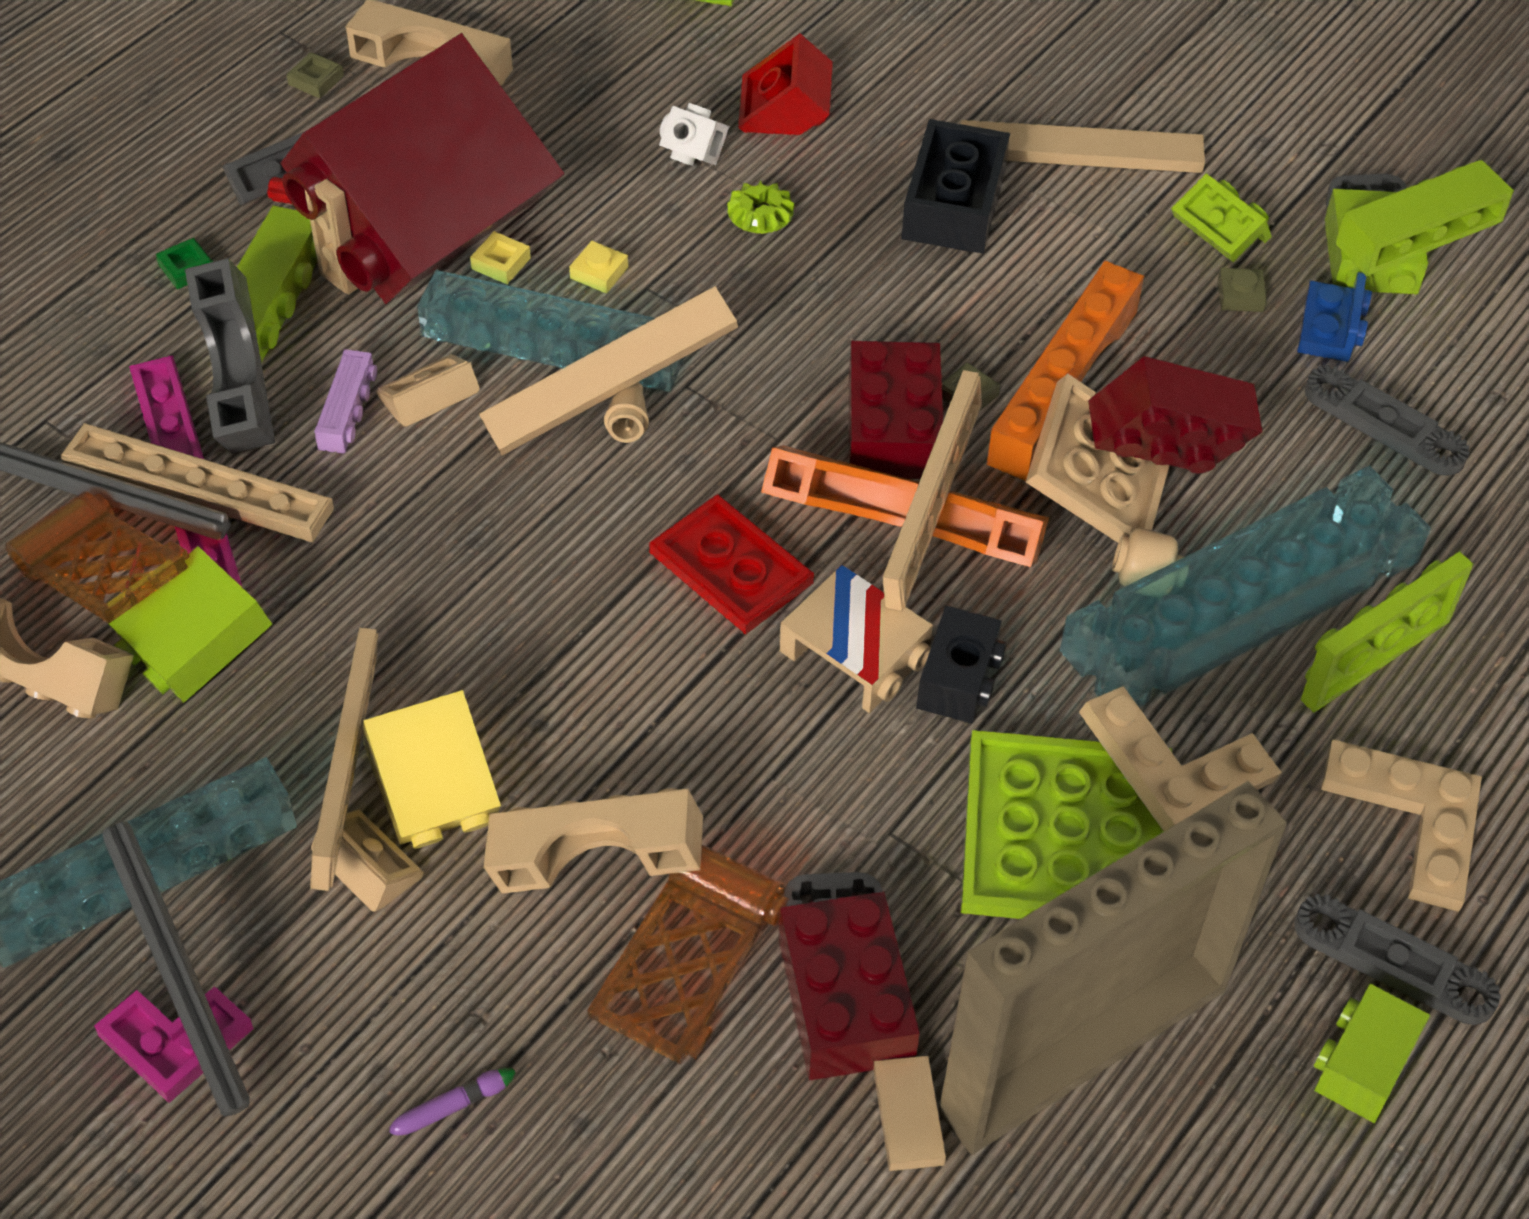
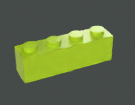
(1423, 217)
(277, 270)

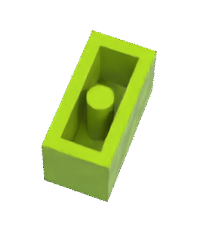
(1370, 1052)

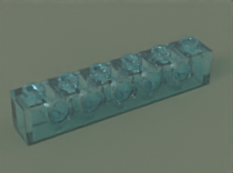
(525, 323)
(177, 842)

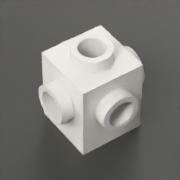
(692, 135)

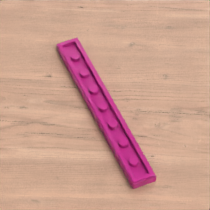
(172, 427)

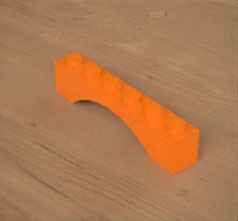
(1091, 325)
(887, 498)

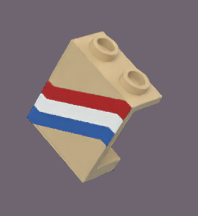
(859, 635)

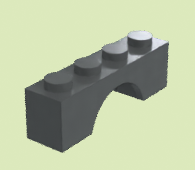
(238, 395)

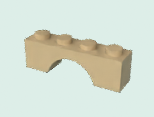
(390, 33)
(81, 674)
(533, 845)

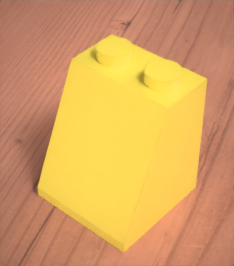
(431, 769)

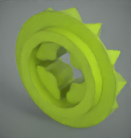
(765, 218)

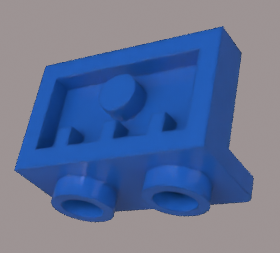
(1333, 320)

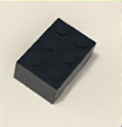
(955, 186)

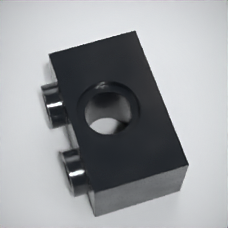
(956, 689)

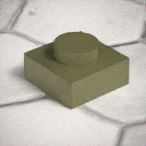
(1241, 289)

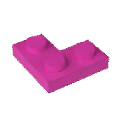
(161, 1048)

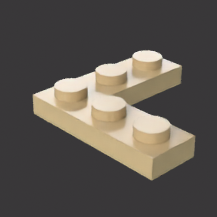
(1155, 774)
(1439, 794)

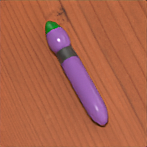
(486, 1085)

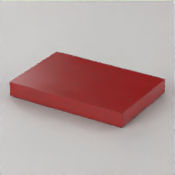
(731, 563)

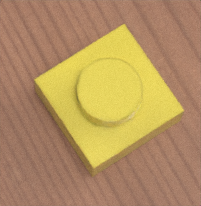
(500, 257)
(598, 267)

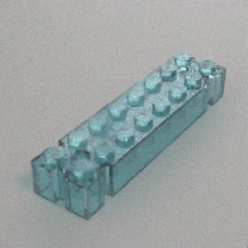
(1245, 588)

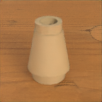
(627, 415)

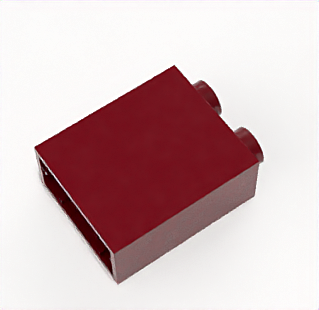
(422, 168)

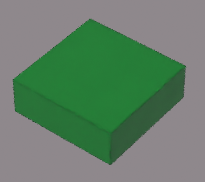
(180, 257)

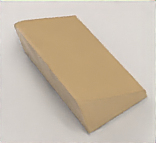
(429, 389)
(372, 863)

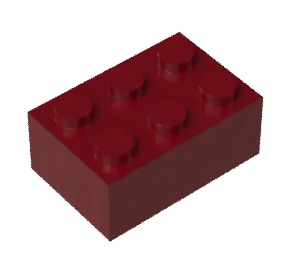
(894, 405)
(1174, 415)
(847, 984)

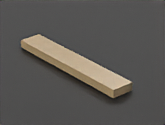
(1101, 146)
(608, 370)
(200, 482)
(932, 491)
(344, 761)

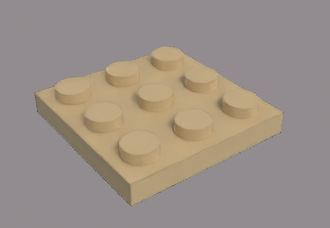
(1092, 483)

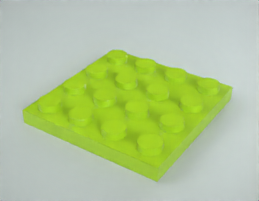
(1043, 820)

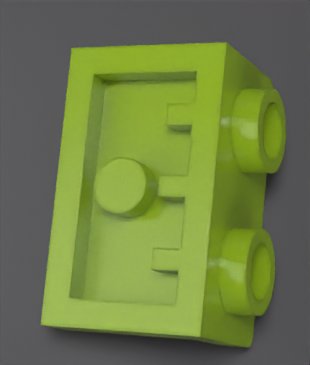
(1222, 218)

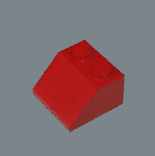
(787, 90)

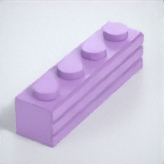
(345, 401)

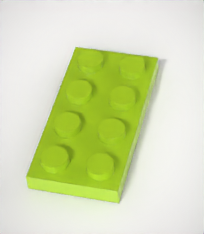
(1385, 631)

